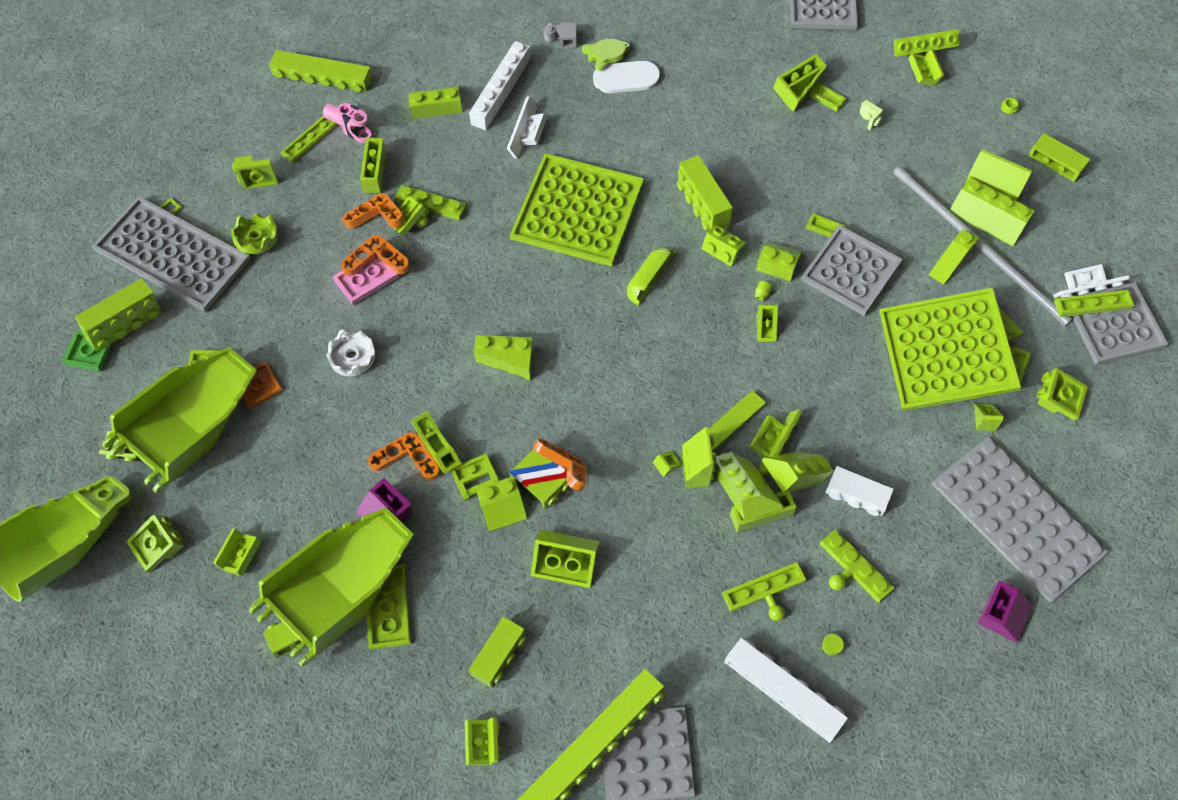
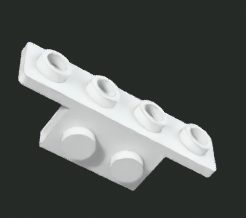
(527, 129)
(1086, 279)

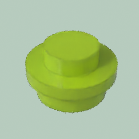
(1010, 106)

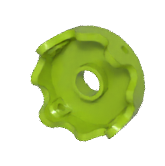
(257, 225)

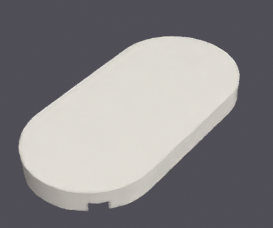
(626, 77)

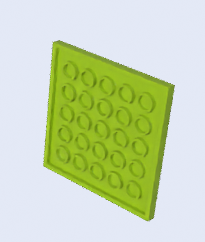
(577, 209)
(948, 349)

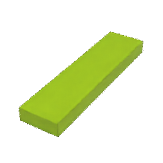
(308, 139)
(1094, 303)
(735, 418)

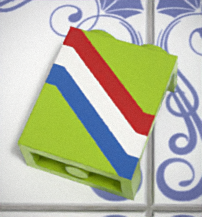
(541, 478)

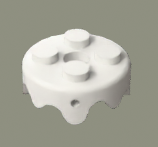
(351, 342)

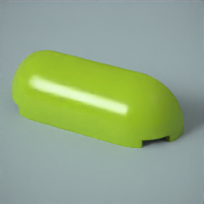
(648, 274)

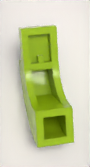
(435, 442)

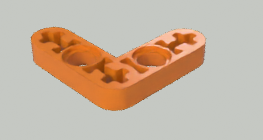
(377, 204)
(377, 251)
(405, 449)
(575, 467)

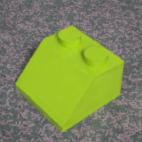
(778, 260)
(501, 504)

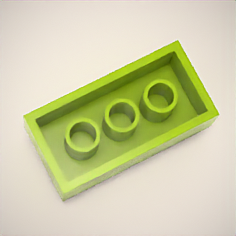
(704, 194)
(118, 315)

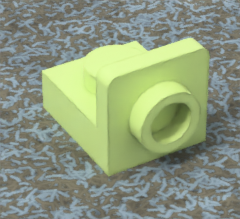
(871, 112)

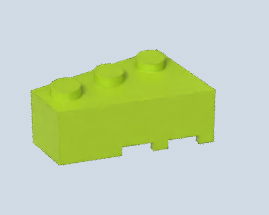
(799, 81)
(505, 353)

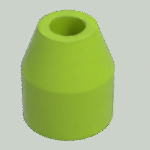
(763, 290)

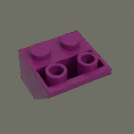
(383, 496)
(1005, 611)

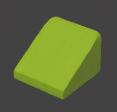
(667, 463)

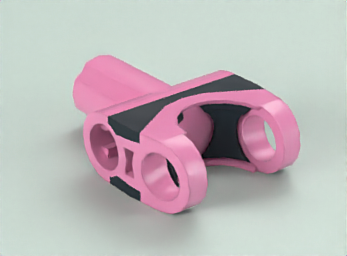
(348, 118)

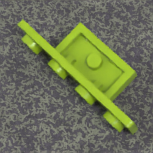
(926, 42)
(773, 436)

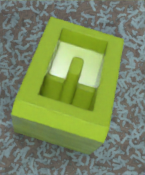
(767, 322)
(987, 417)

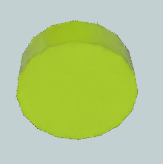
(832, 644)

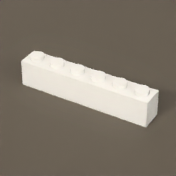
(500, 85)
(785, 689)

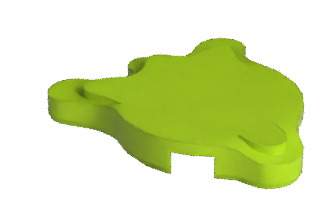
(605, 52)

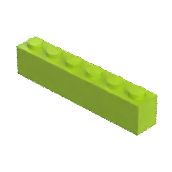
(320, 71)

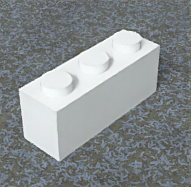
(859, 491)

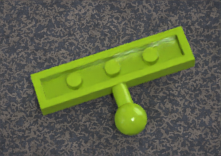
(432, 203)
(855, 566)
(764, 588)

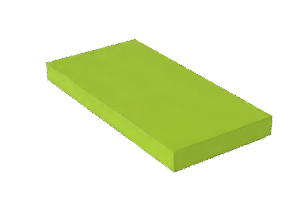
(389, 614)

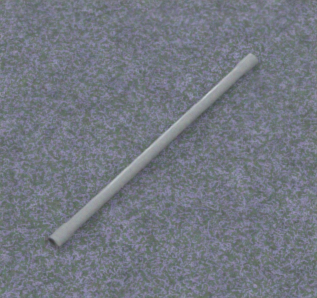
(907, 179)

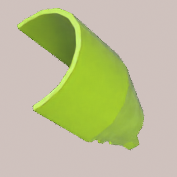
(55, 536)

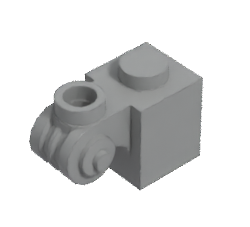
(564, 32)

